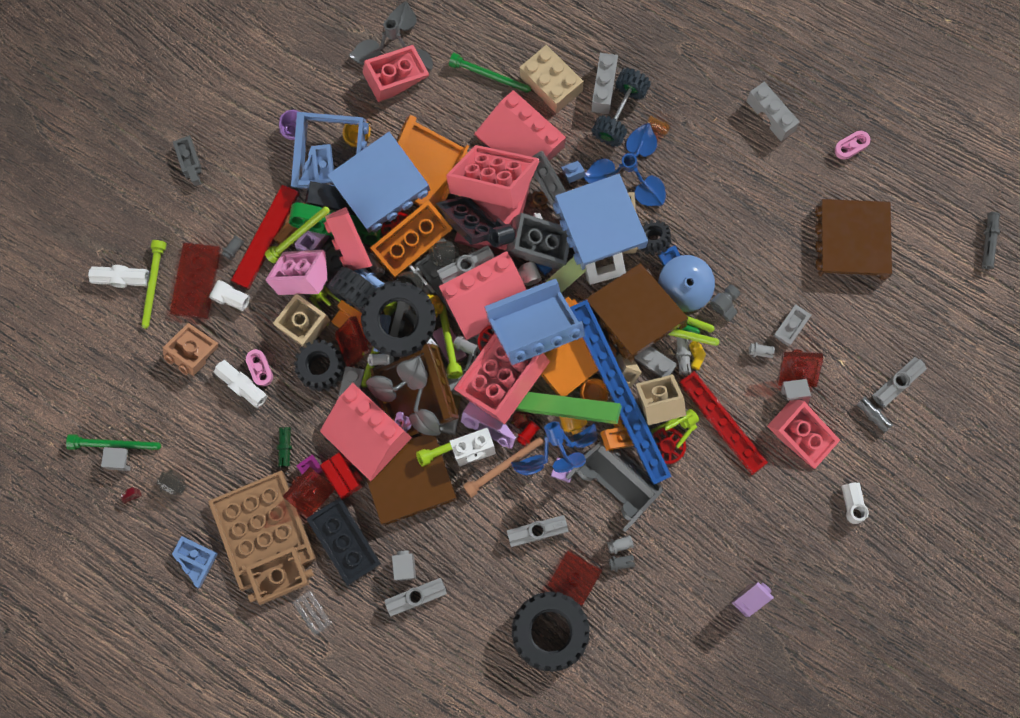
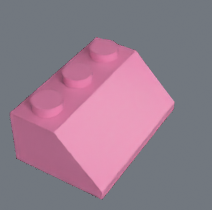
(299, 273)

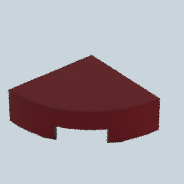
(131, 494)

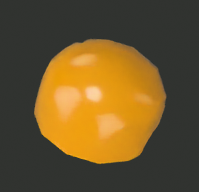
(350, 134)

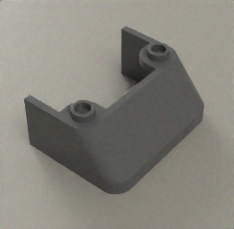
(622, 478)

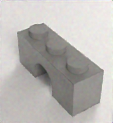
(604, 83)
(781, 118)

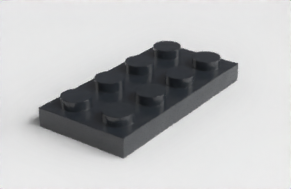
(344, 541)

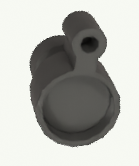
(723, 302)

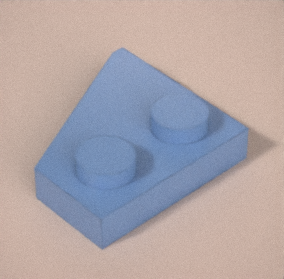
(318, 165)
(194, 559)

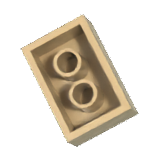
(551, 79)

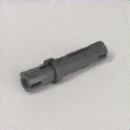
(991, 233)

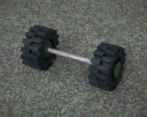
(633, 85)

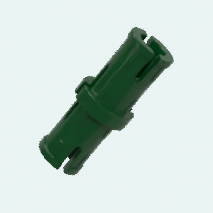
(284, 447)

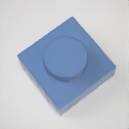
(573, 171)

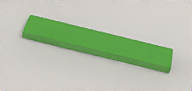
(570, 407)

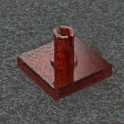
(352, 341)
(799, 366)
(308, 492)
(575, 577)

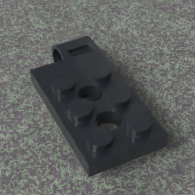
(474, 223)

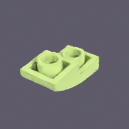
(567, 274)

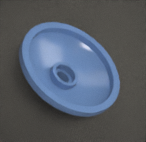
(674, 282)

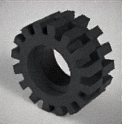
(660, 244)

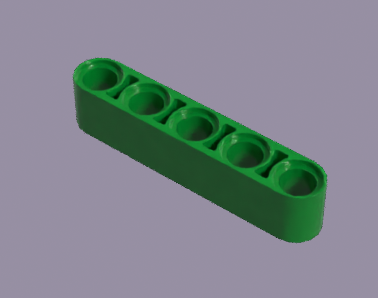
(301, 213)

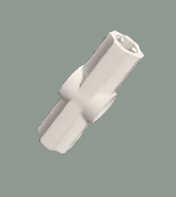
(119, 276)
(240, 384)

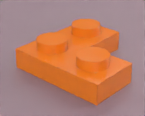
(616, 437)

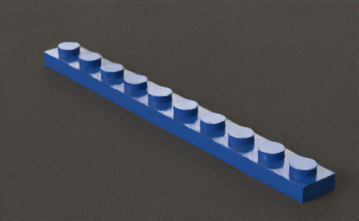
(621, 393)

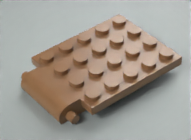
(264, 538)

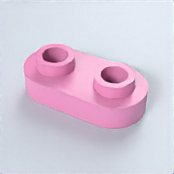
(851, 146)
(260, 368)

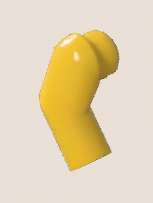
(698, 354)

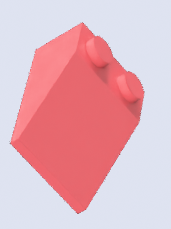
(394, 72)
(804, 432)

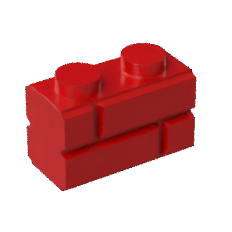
(341, 476)

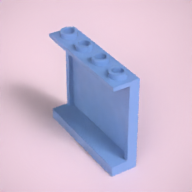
(379, 182)
(599, 220)
(533, 322)

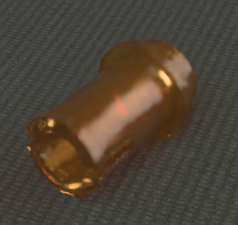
(658, 125)

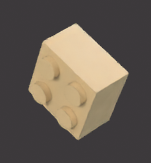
(301, 321)
(660, 399)

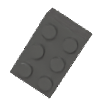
(539, 241)

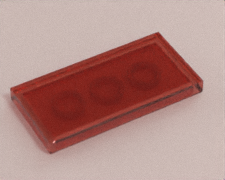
(195, 280)

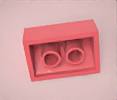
(347, 240)

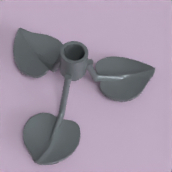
(402, 19)
(416, 377)

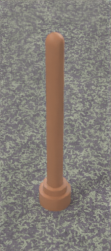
(472, 487)

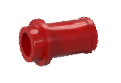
(526, 435)

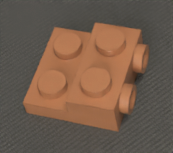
(189, 349)

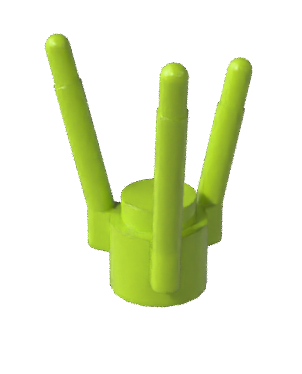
(322, 297)
(688, 421)

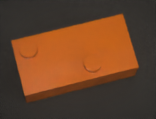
(411, 239)

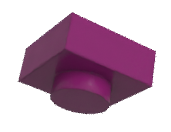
(309, 462)

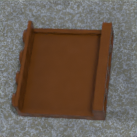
(854, 237)
(635, 312)
(434, 397)
(408, 488)

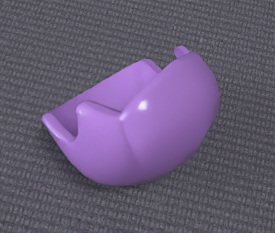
(287, 124)

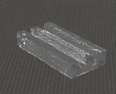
(321, 626)

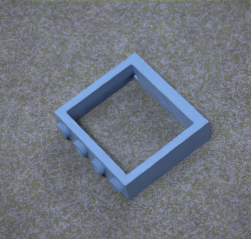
(301, 137)

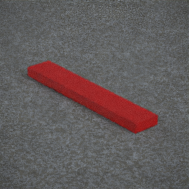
(264, 237)
(723, 423)

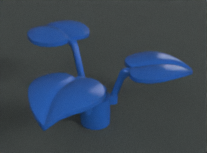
(641, 142)
(555, 436)

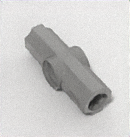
(475, 259)
(907, 375)
(550, 527)
(403, 601)

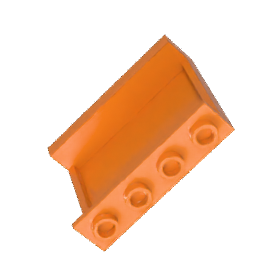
(432, 156)
(570, 364)

